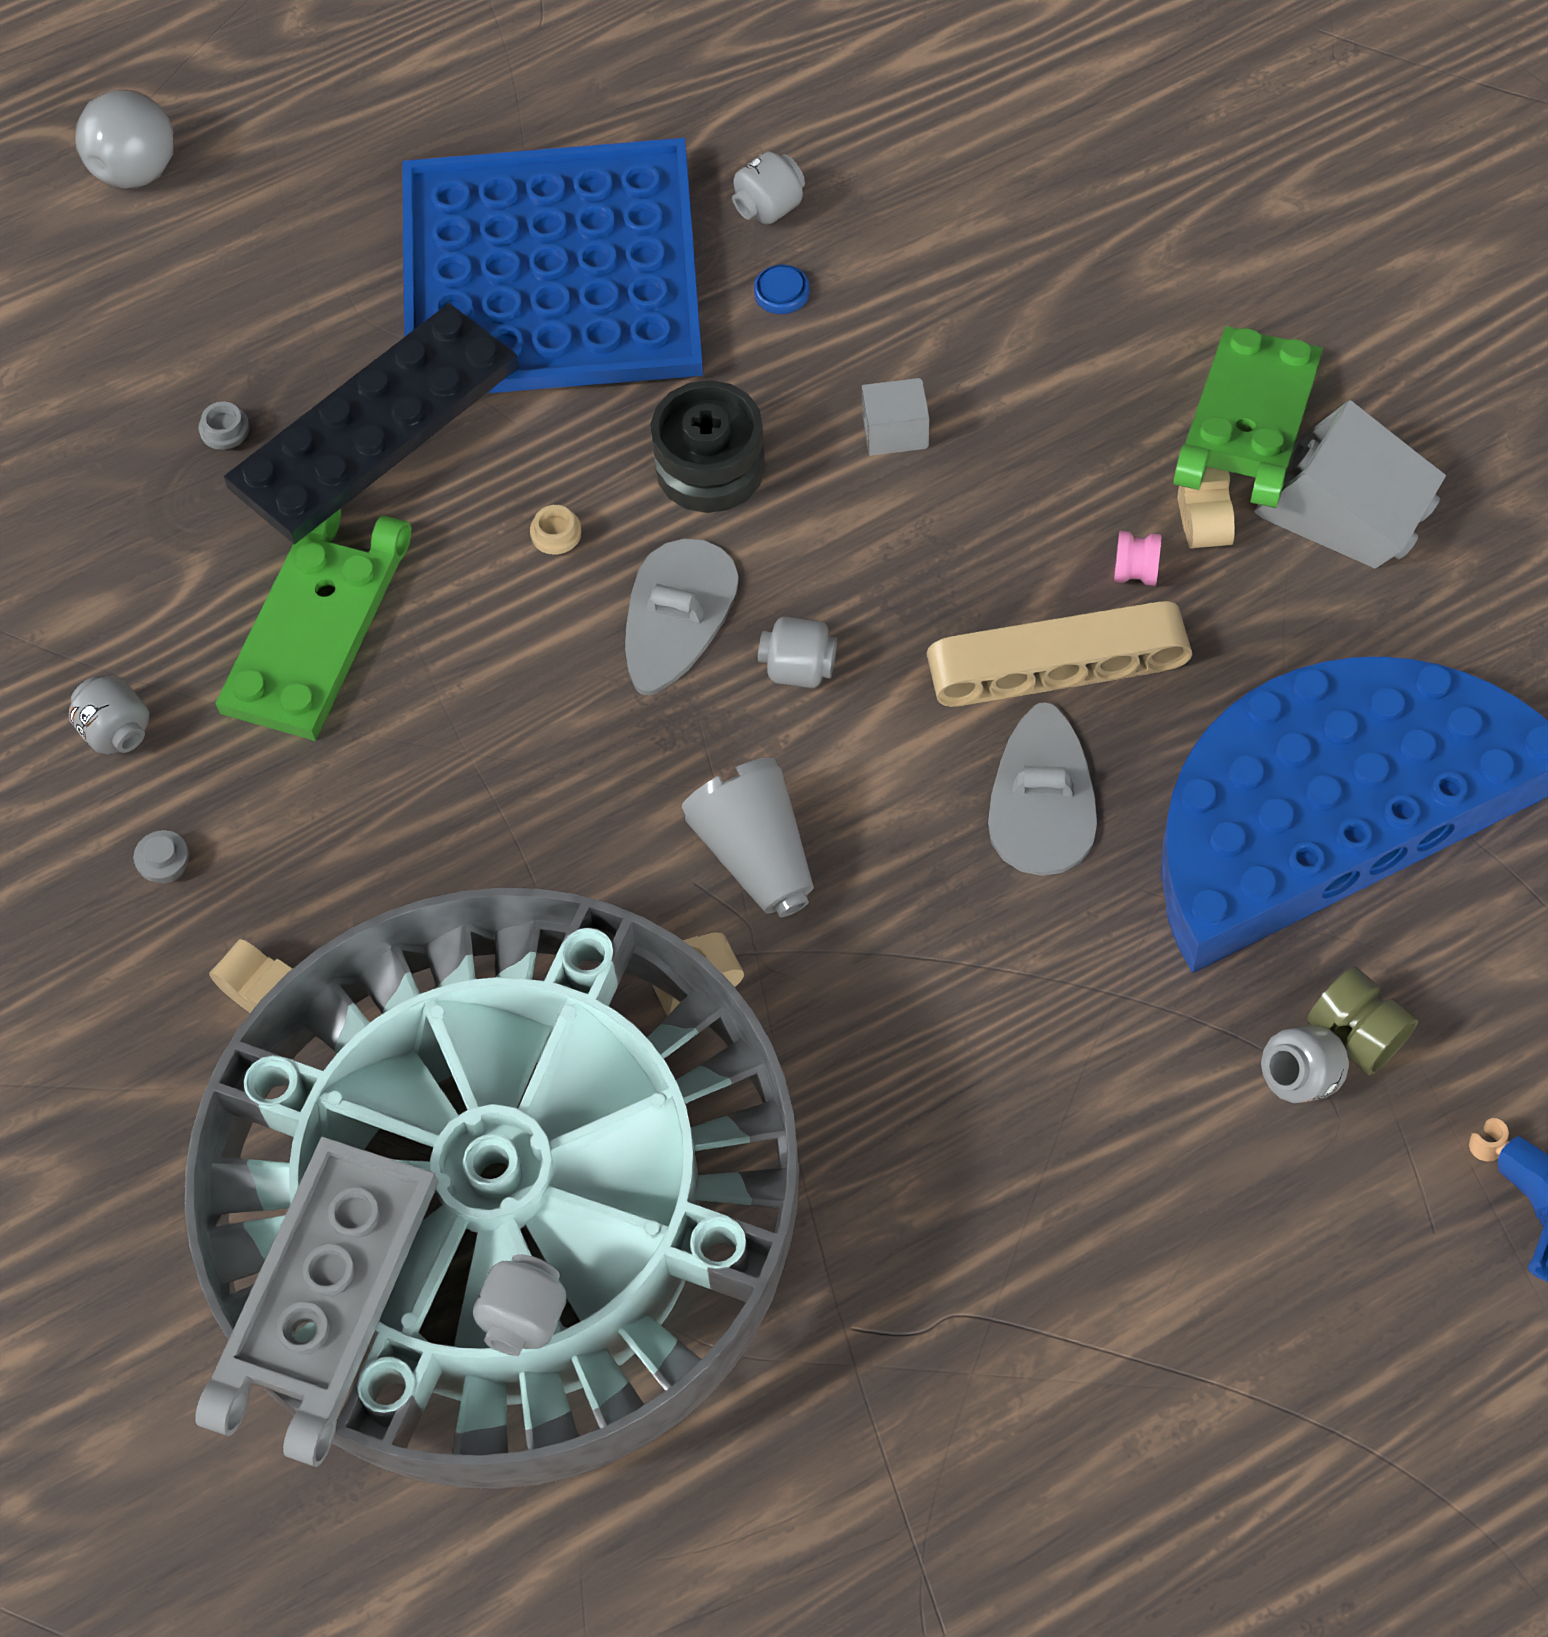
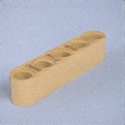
(1058, 653)

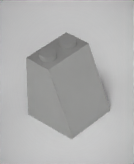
(1356, 488)

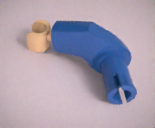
(1525, 1168)

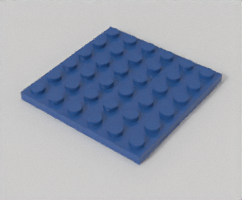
(560, 258)

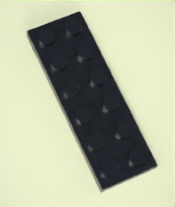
(371, 423)

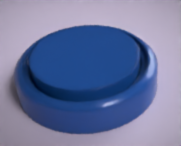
(781, 289)

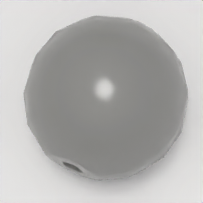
(124, 139)

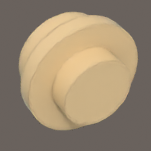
(555, 530)

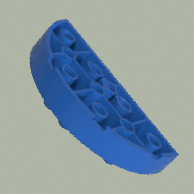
(1335, 787)

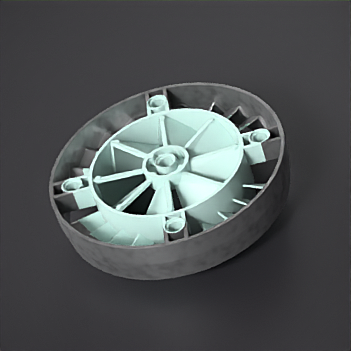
(591, 1157)

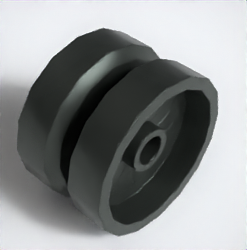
(708, 446)

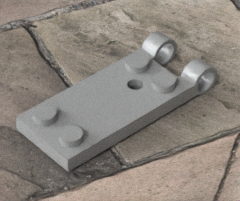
(328, 1268)

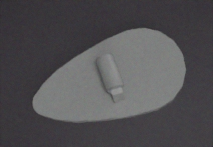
(676, 610)
(1043, 796)

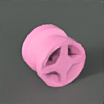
(1137, 558)

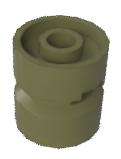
(1363, 1021)

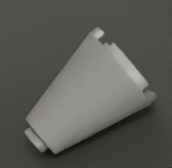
(754, 834)

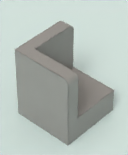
(895, 416)

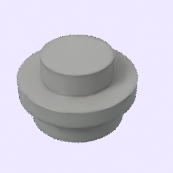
(223, 426)
(161, 856)

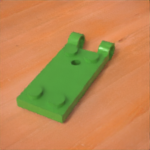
(1250, 411)
(309, 641)

